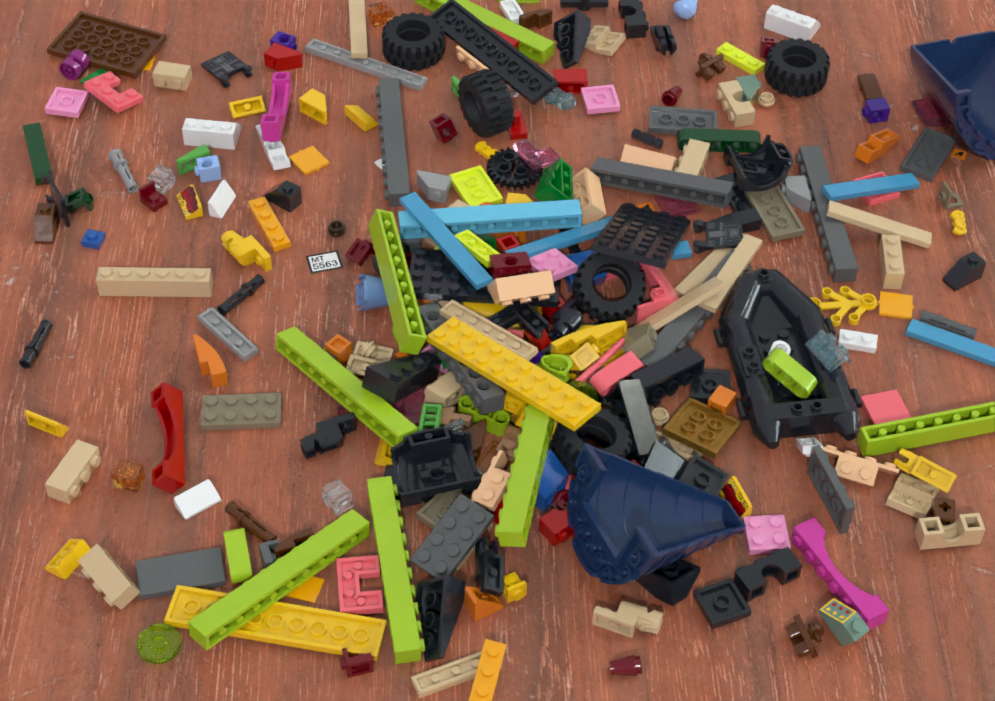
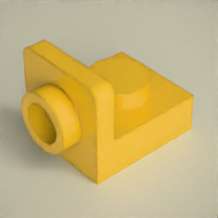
(586, 355)
(513, 588)

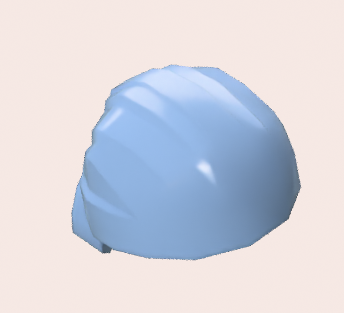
(685, 8)

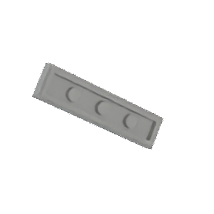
(228, 334)

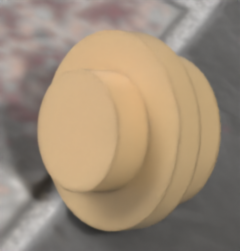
(766, 99)
(368, 348)
(659, 416)

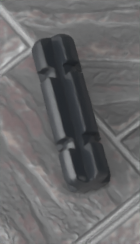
(647, 138)

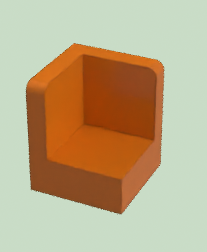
(340, 348)
(722, 399)

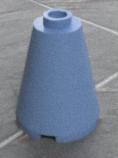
(370, 293)

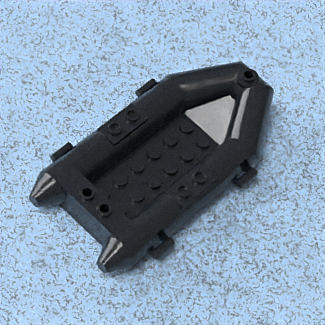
(772, 309)

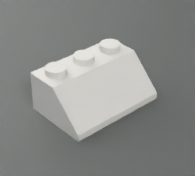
(790, 23)
(211, 133)

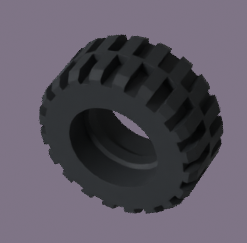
(413, 41)
(797, 67)
(485, 103)
(596, 306)
(602, 428)

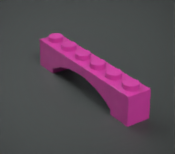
(274, 120)
(810, 539)

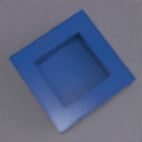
(93, 239)

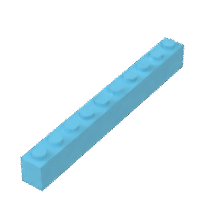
(499, 218)

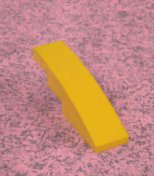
(601, 335)

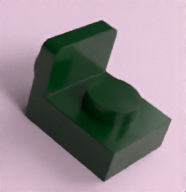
(79, 198)

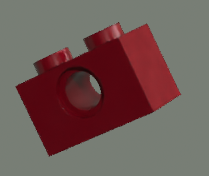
(509, 264)

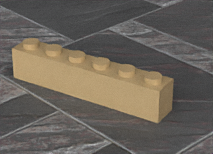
(154, 282)

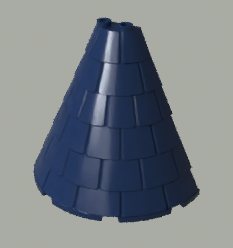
(638, 518)

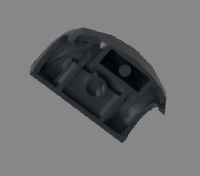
(761, 168)
(434, 464)

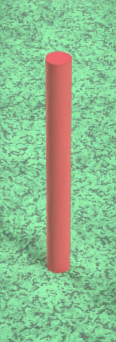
(601, 361)

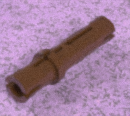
(245, 519)

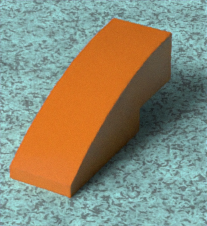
(877, 145)
(210, 362)

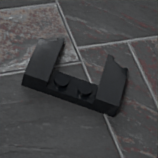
(740, 207)
(524, 315)

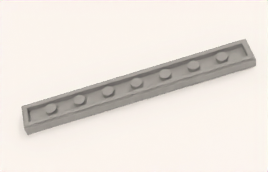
(367, 65)

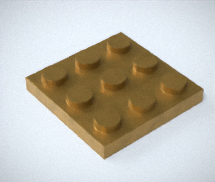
(702, 428)

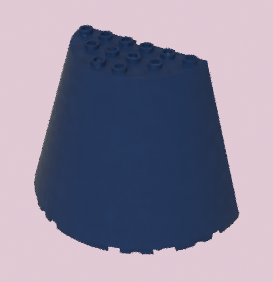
(962, 84)

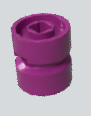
(74, 64)

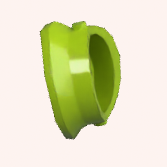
(557, 365)

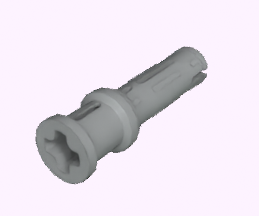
(121, 166)

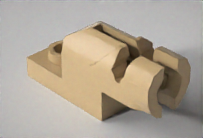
(628, 619)

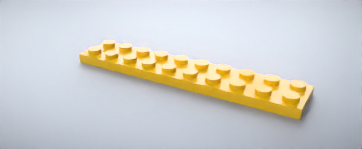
(514, 373)
(288, 624)

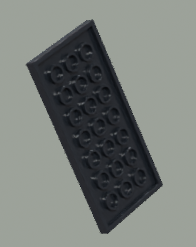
(642, 235)
(439, 279)

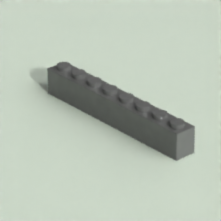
(663, 182)

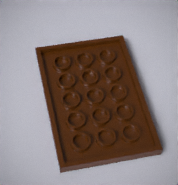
(108, 44)

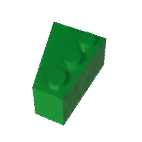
(556, 182)

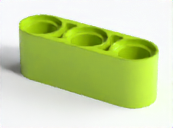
(790, 373)
(496, 421)
(237, 555)

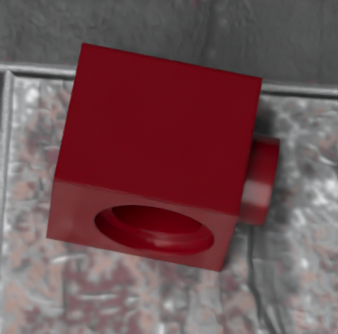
(439, 123)

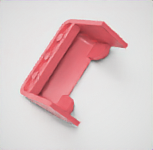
(661, 292)

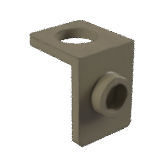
(945, 195)

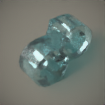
(561, 99)

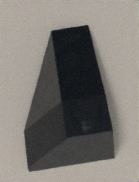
(571, 35)
(671, 582)
(439, 609)

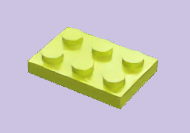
(475, 187)

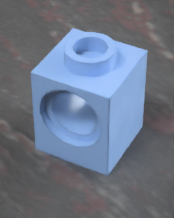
(208, 169)

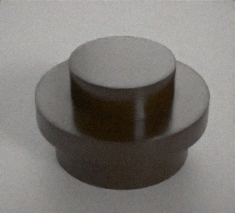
(336, 229)

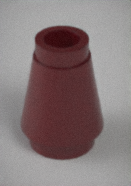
(671, 96)
(626, 666)

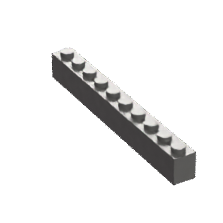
(393, 141)
(832, 232)
(684, 328)

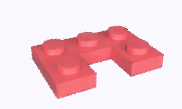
(102, 88)
(350, 598)

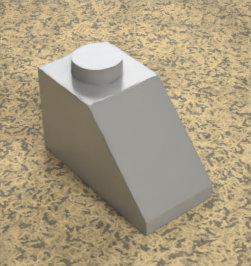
(434, 186)
(797, 192)

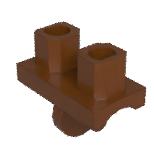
(708, 63)
(805, 646)

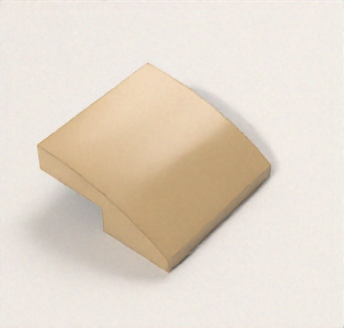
(604, 41)
(357, 363)
(912, 496)

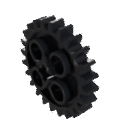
(503, 165)

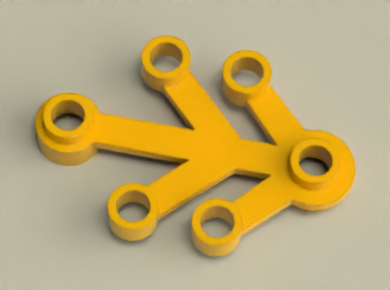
(863, 302)

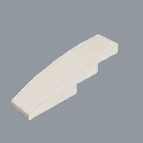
(275, 152)

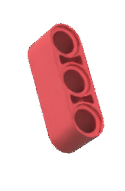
(616, 371)

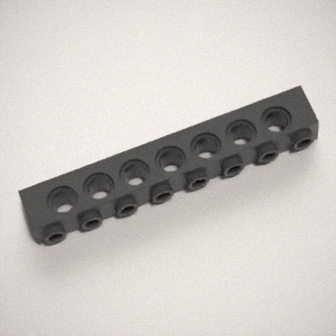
(484, 393)

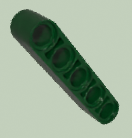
(740, 140)
(37, 151)

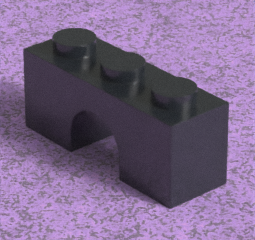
(635, 18)
(780, 565)

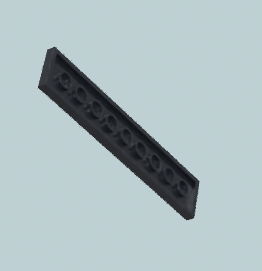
(494, 52)

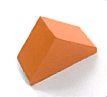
(481, 604)

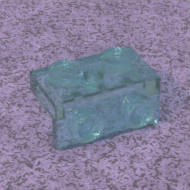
(827, 351)

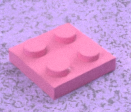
(600, 99)
(67, 102)
(554, 261)
(765, 534)

